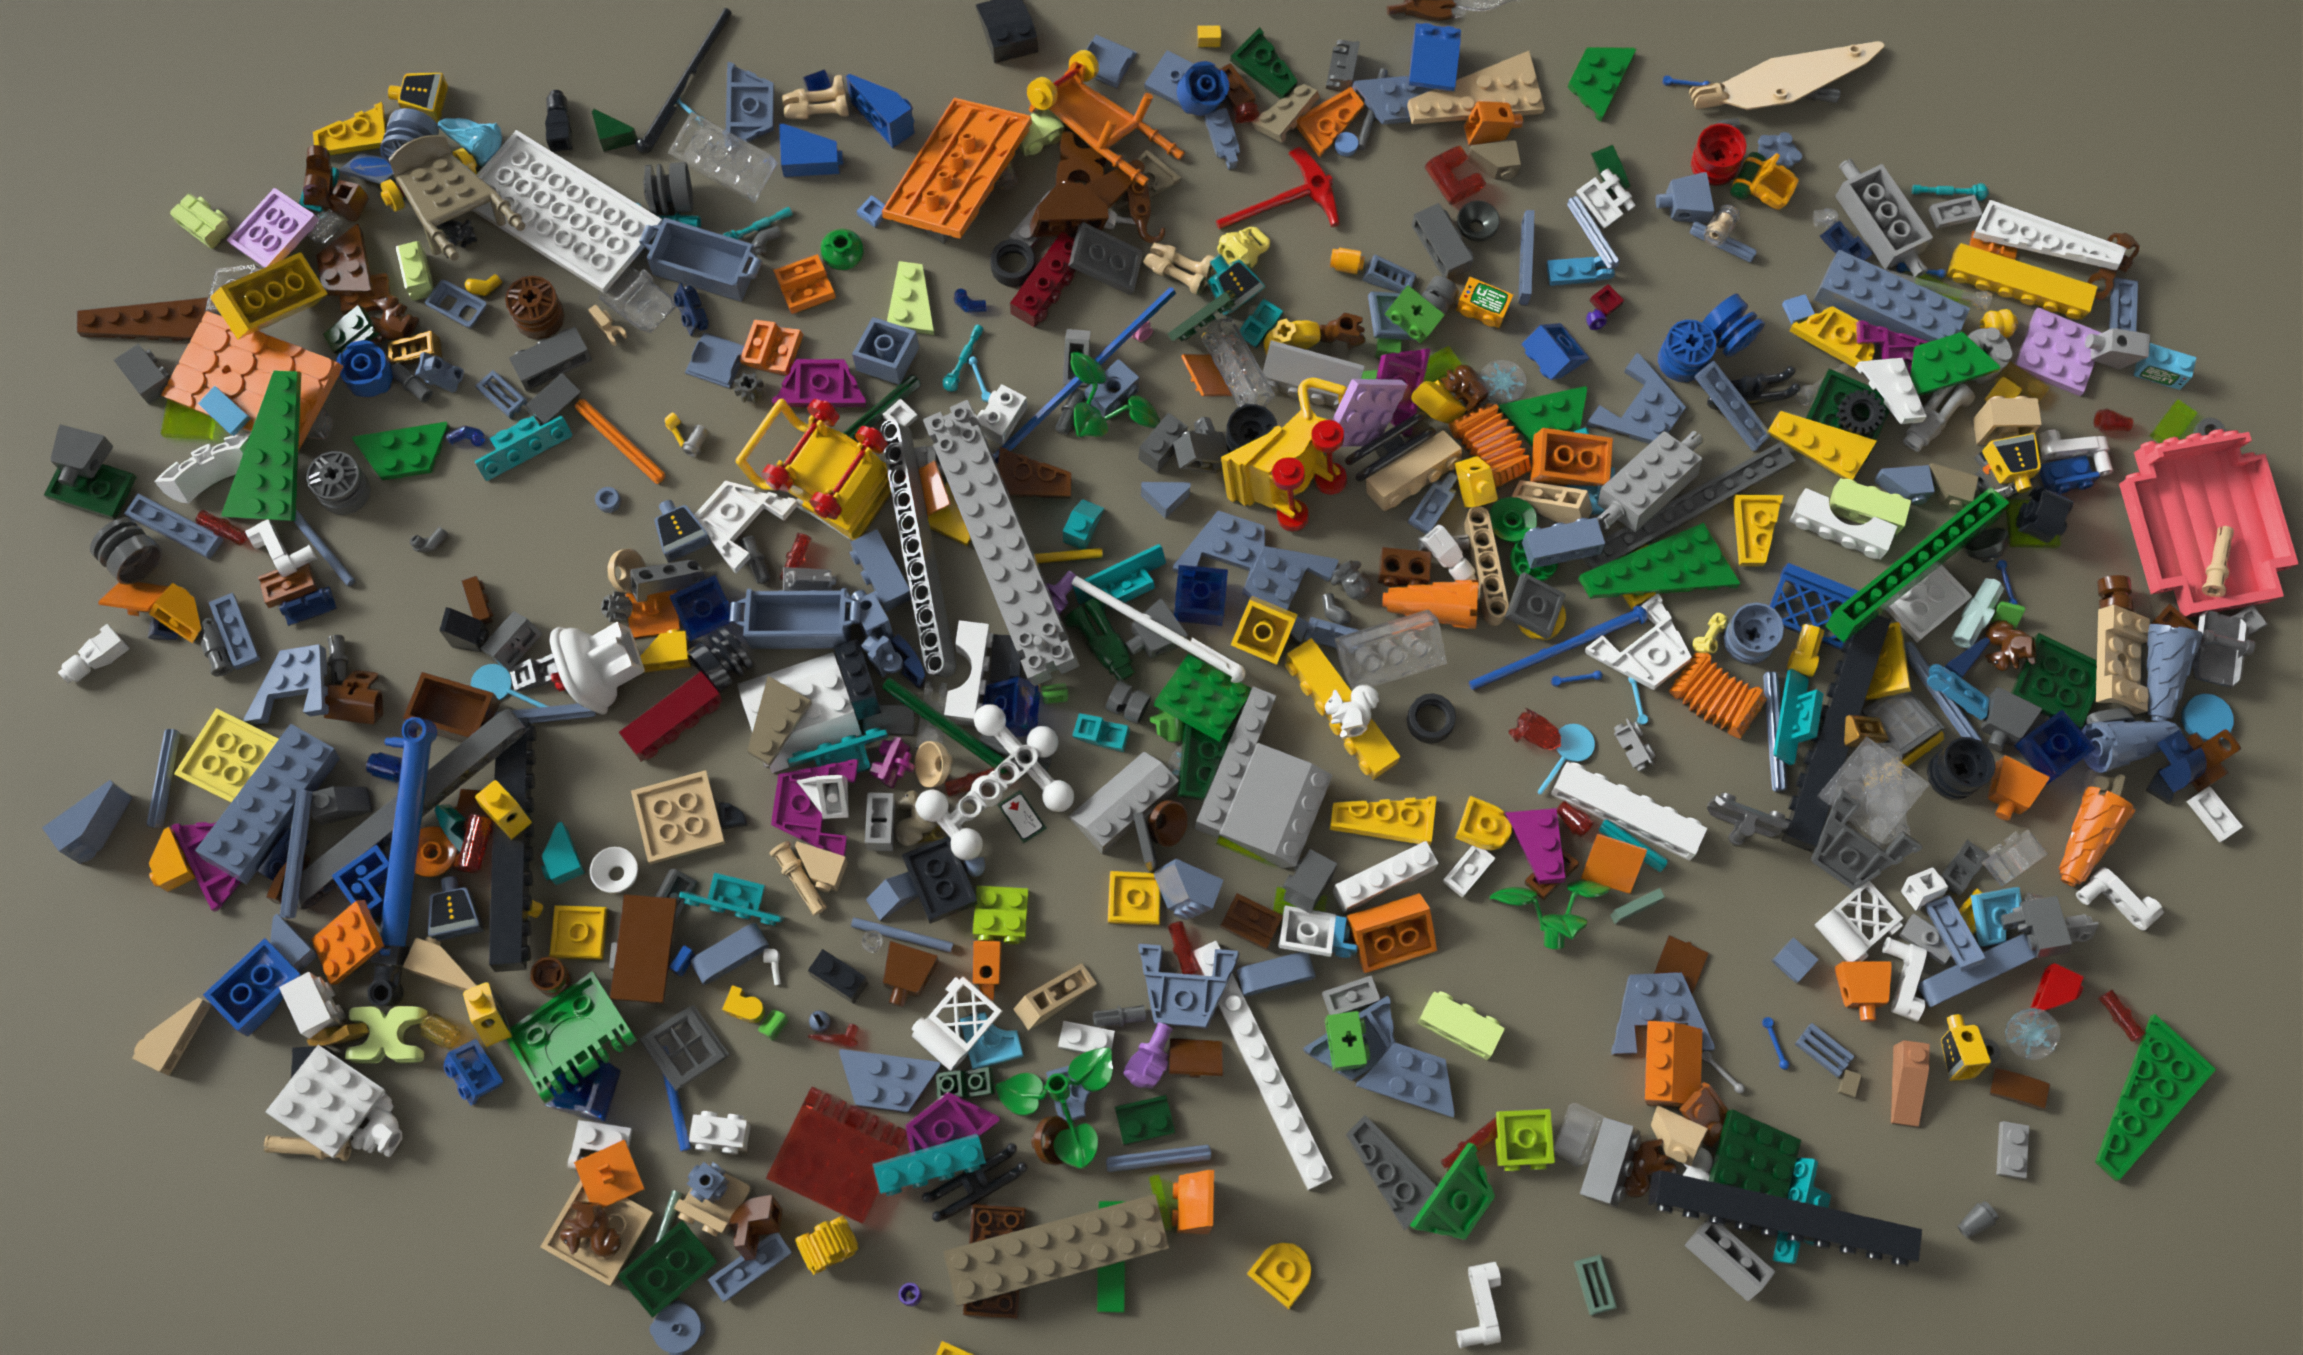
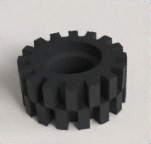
(1867, 400)

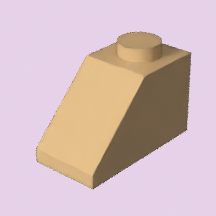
(822, 866)
(1679, 1135)

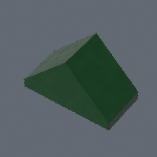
(612, 132)

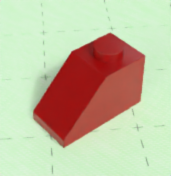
(2057, 988)

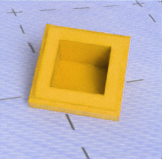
(1209, 36)
(2004, 388)

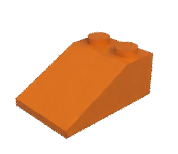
(1570, 458)
(1195, 1202)

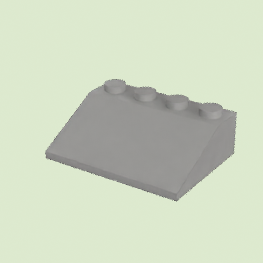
(1275, 805)

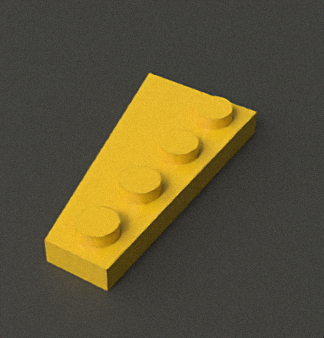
(1826, 445)

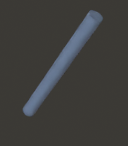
(324, 550)
(903, 935)

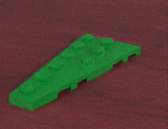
(269, 466)
(1668, 566)
(2157, 1087)

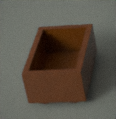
(451, 706)

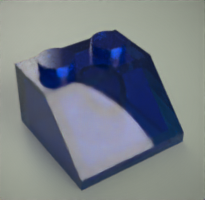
(702, 607)
(1018, 701)
(590, 1096)

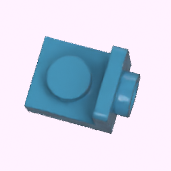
(1341, 934)

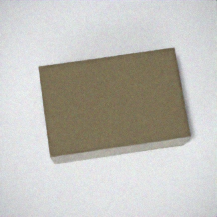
(962, 998)
(1849, 1083)

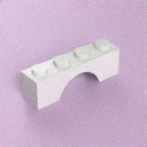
(1814, 514)
(972, 643)
(1396, 870)

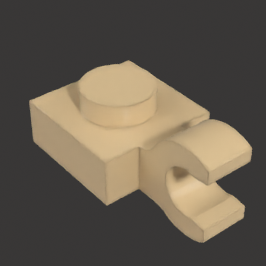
(603, 321)

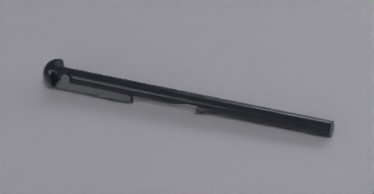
(667, 111)

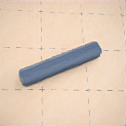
(1730, 245)

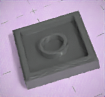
(1535, 605)
(1146, 842)

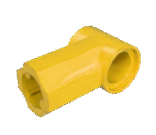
(1804, 656)

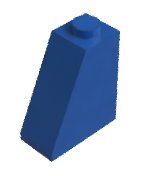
(807, 153)

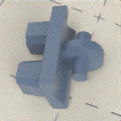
(439, 372)
(882, 655)

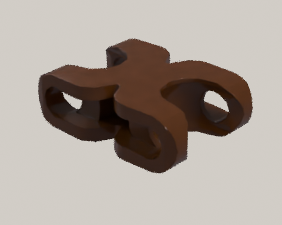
(1077, 162)

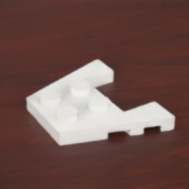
(732, 511)
(1653, 655)

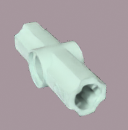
(1977, 613)

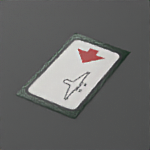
(1021, 816)

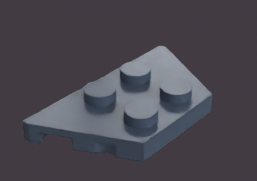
(1389, 97)
(748, 104)
(1378, 1037)
(1411, 1078)
(886, 1080)

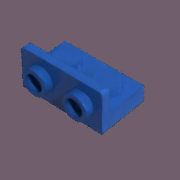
(2068, 474)
(472, 1071)

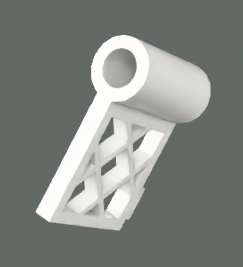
(1847, 936)
(940, 1038)

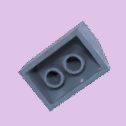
(1187, 889)

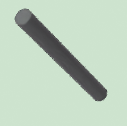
(1369, 119)

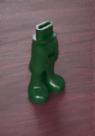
(1108, 648)

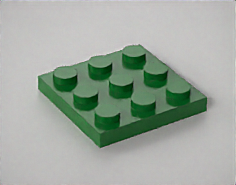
(1203, 697)

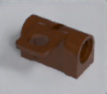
(355, 700)
(2215, 754)

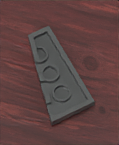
(1394, 1174)

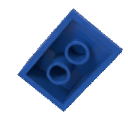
(1434, 56)
(882, 109)
(251, 987)

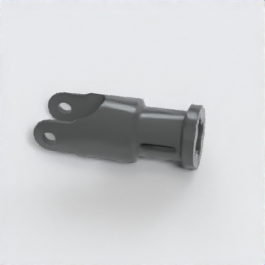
(214, 649)

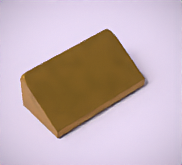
(1860, 726)

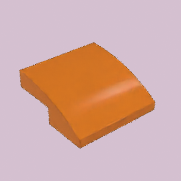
(804, 284)
(771, 347)

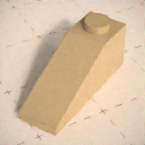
(1554, 501)
(435, 963)
(1054, 996)
(168, 1041)

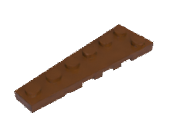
(151, 320)

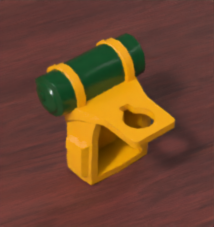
(1764, 180)

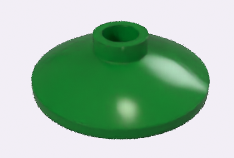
(1513, 510)

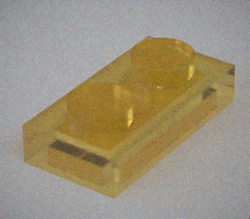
(2029, 384)

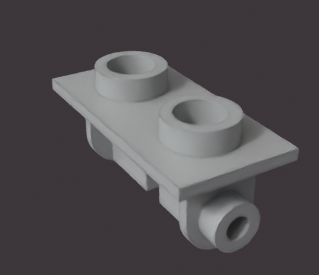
(807, 579)
(1640, 753)
(2081, 927)

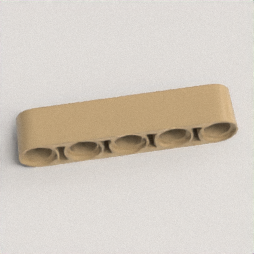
(1489, 555)

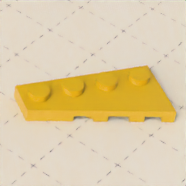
(1401, 820)

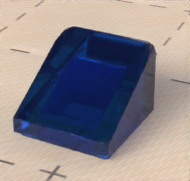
(817, 81)

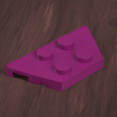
(1411, 369)
(820, 380)
(214, 883)
(946, 1121)

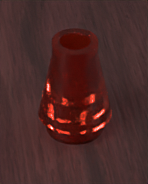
(2109, 420)
(1575, 819)

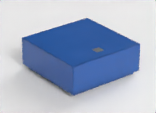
(682, 961)

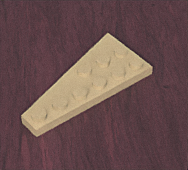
(1506, 81)

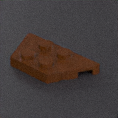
(345, 265)

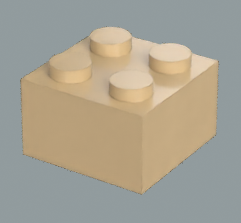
(2006, 418)

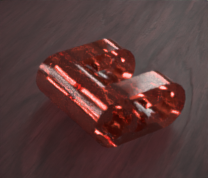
(1441, 173)
(474, 845)

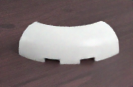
(203, 469)

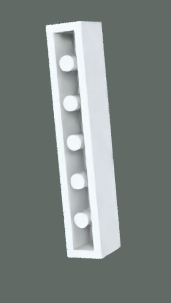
(1629, 811)

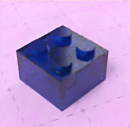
(1200, 595)
(2055, 746)

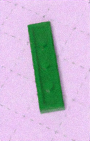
(1111, 1280)

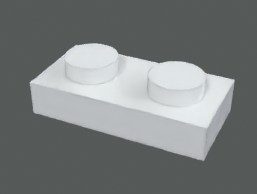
(2214, 814)
(1468, 870)
(1084, 1038)

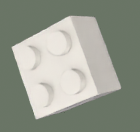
(312, 1004)

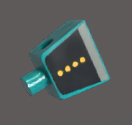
(1236, 277)

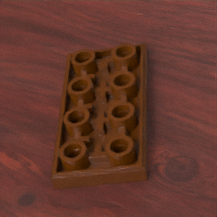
(643, 949)
(986, 1223)

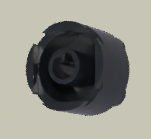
(2044, 514)

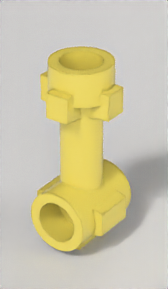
(1708, 643)

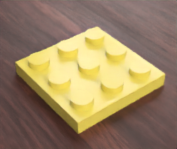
(225, 755)

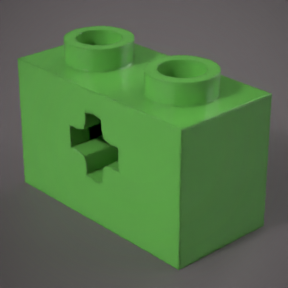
(1414, 314)
(1341, 1055)

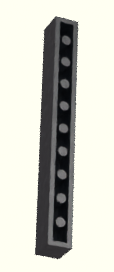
(1829, 749)
(511, 861)
(1785, 1217)

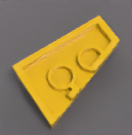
(355, 134)

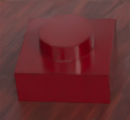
(1606, 300)

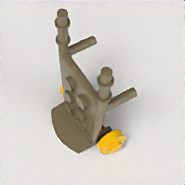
(441, 188)

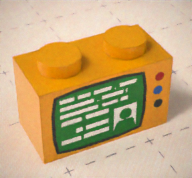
(1484, 302)

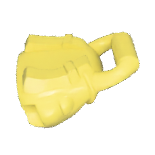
(1243, 246)

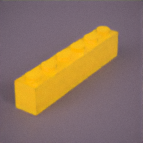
(2021, 281)
(1319, 681)

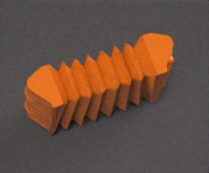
(1492, 442)
(1717, 695)

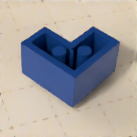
(362, 877)

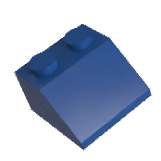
(1554, 350)

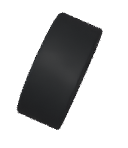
(1012, 246)
(1434, 700)

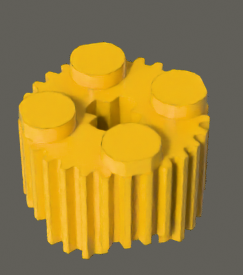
(827, 1245)

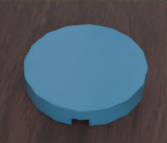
(2207, 716)

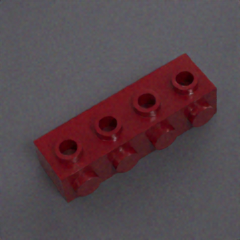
(1045, 283)
(671, 716)

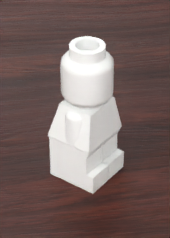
(1448, 553)
(95, 654)

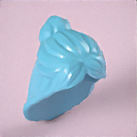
(476, 138)

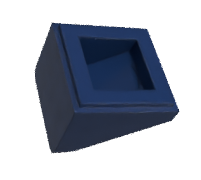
(160, 631)

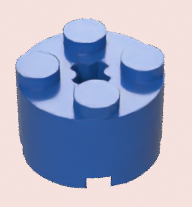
(1202, 88)
(365, 369)

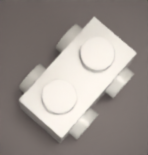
(1002, 414)
(727, 1134)

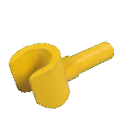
(671, 423)

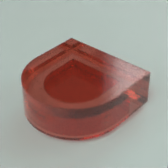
(1246, 112)

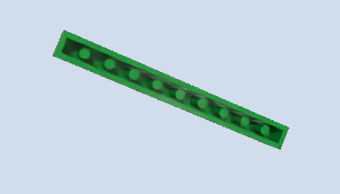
(1916, 564)

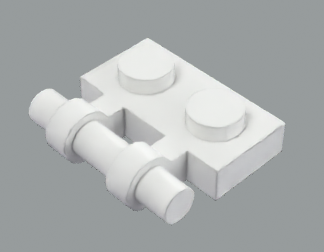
(1600, 203)

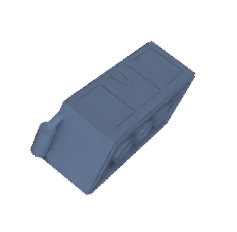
(701, 258)
(796, 618)

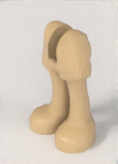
(798, 102)
(1165, 256)

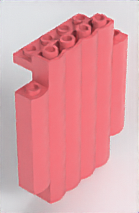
(2181, 501)

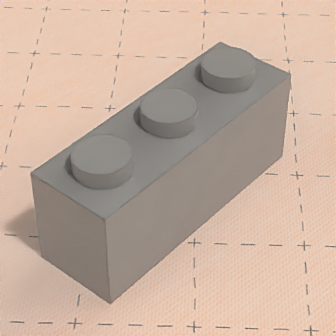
(1730, 1259)

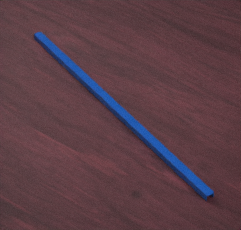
(1075, 382)

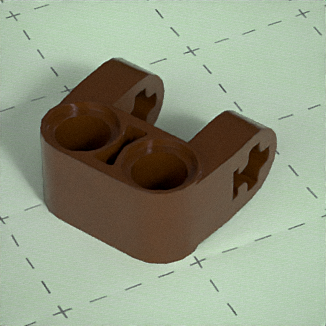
(318, 177)

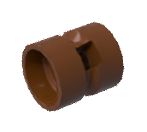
(2115, 591)
(550, 976)

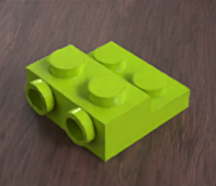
(1000, 914)
(1524, 1139)

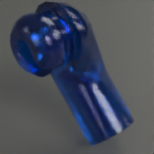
(967, 304)
(466, 432)

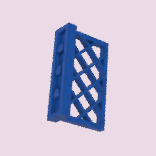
(1811, 583)

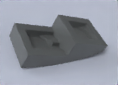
(533, 673)
(1963, 867)

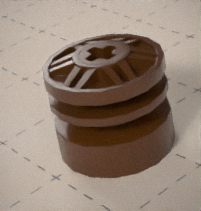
(534, 307)

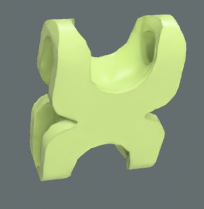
(386, 1035)

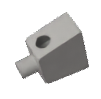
(2118, 347)

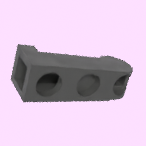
(664, 578)

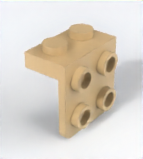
(717, 1215)

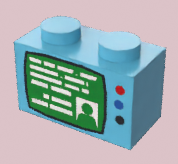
(2166, 367)

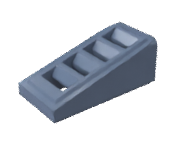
(1378, 279)

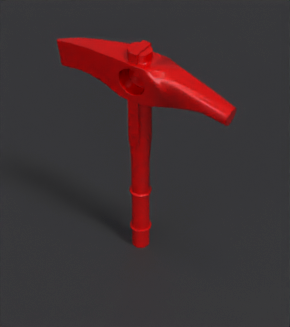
(1315, 185)

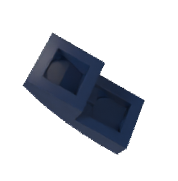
(1839, 238)
(911, 666)

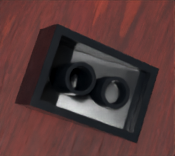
(1007, 29)

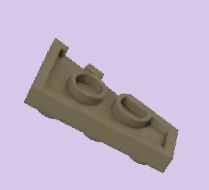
(1283, 115)
(1159, 177)
(776, 720)

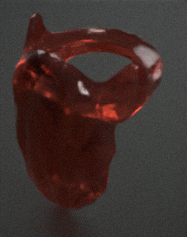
(1536, 730)

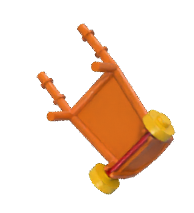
(1093, 115)

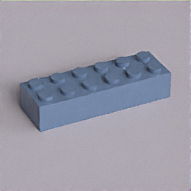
(1888, 300)
(267, 804)

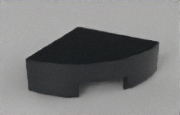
(2159, 788)
(731, 816)

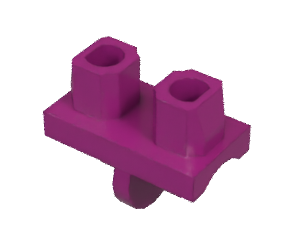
(895, 763)

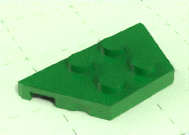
(1599, 76)
(1948, 363)
(1552, 411)
(403, 450)
(1457, 1199)

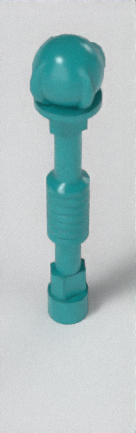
(1980, 190)
(761, 224)
(951, 381)

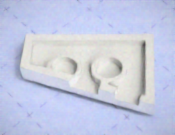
(1896, 387)

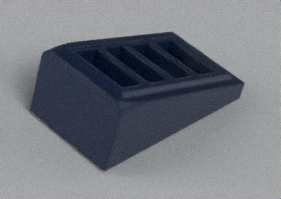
(1964, 661)

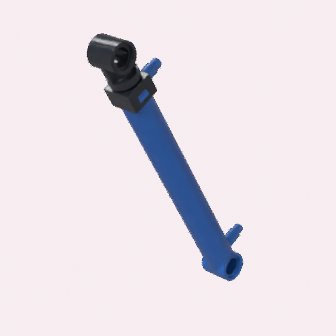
(402, 859)

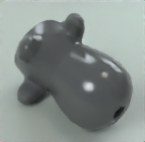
(1353, 581)

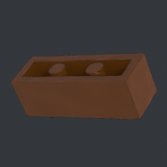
(477, 599)

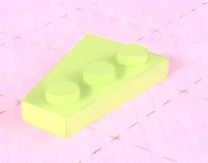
(910, 299)

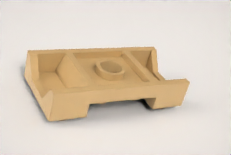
(2121, 637)

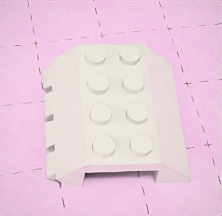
(827, 718)

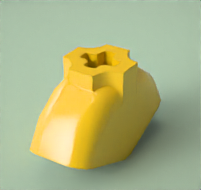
(1298, 333)
(1437, 401)

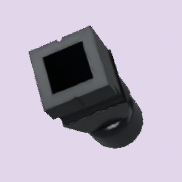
(558, 122)

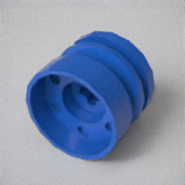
(1735, 329)
(1686, 350)

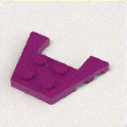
(1892, 343)
(798, 814)

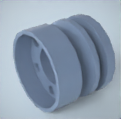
(403, 127)
(1759, 621)

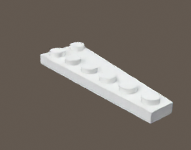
(2032, 233)

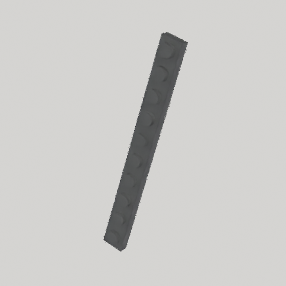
(1694, 503)

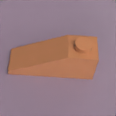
(1909, 1081)

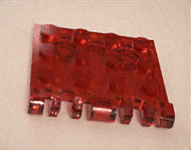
(834, 1159)

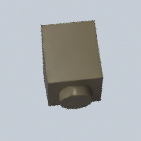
(1496, 159)
(1952, 486)

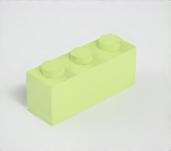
(1863, 503)
(1461, 1025)

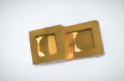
(338, 1034)

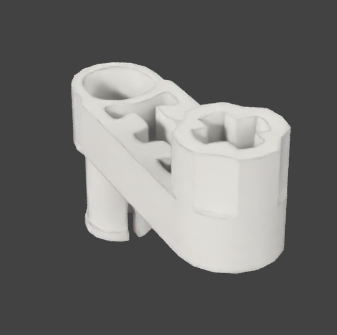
(2097, 447)
(266, 534)
(2138, 912)
(1904, 1001)
(1482, 1279)

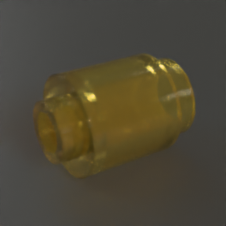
(440, 1031)

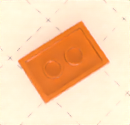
(347, 942)

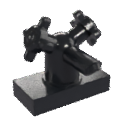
(458, 232)

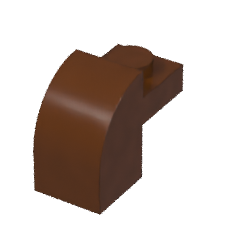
(347, 200)
(753, 1219)

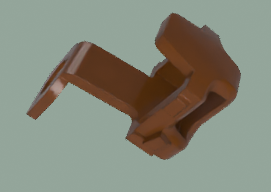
(2126, 241)

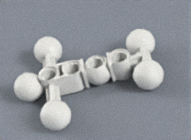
(1041, 742)

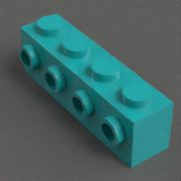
(929, 1163)

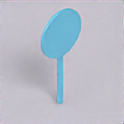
(498, 680)
(1576, 746)

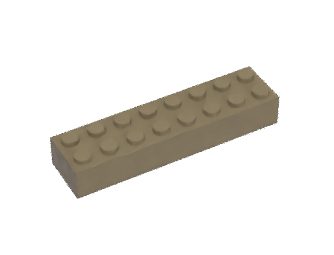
(1055, 1250)

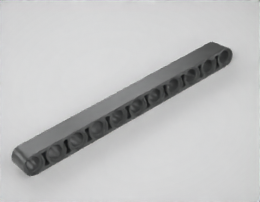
(916, 559)
(441, 782)

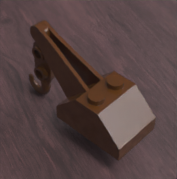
(1077, 203)

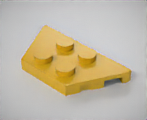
(1835, 334)

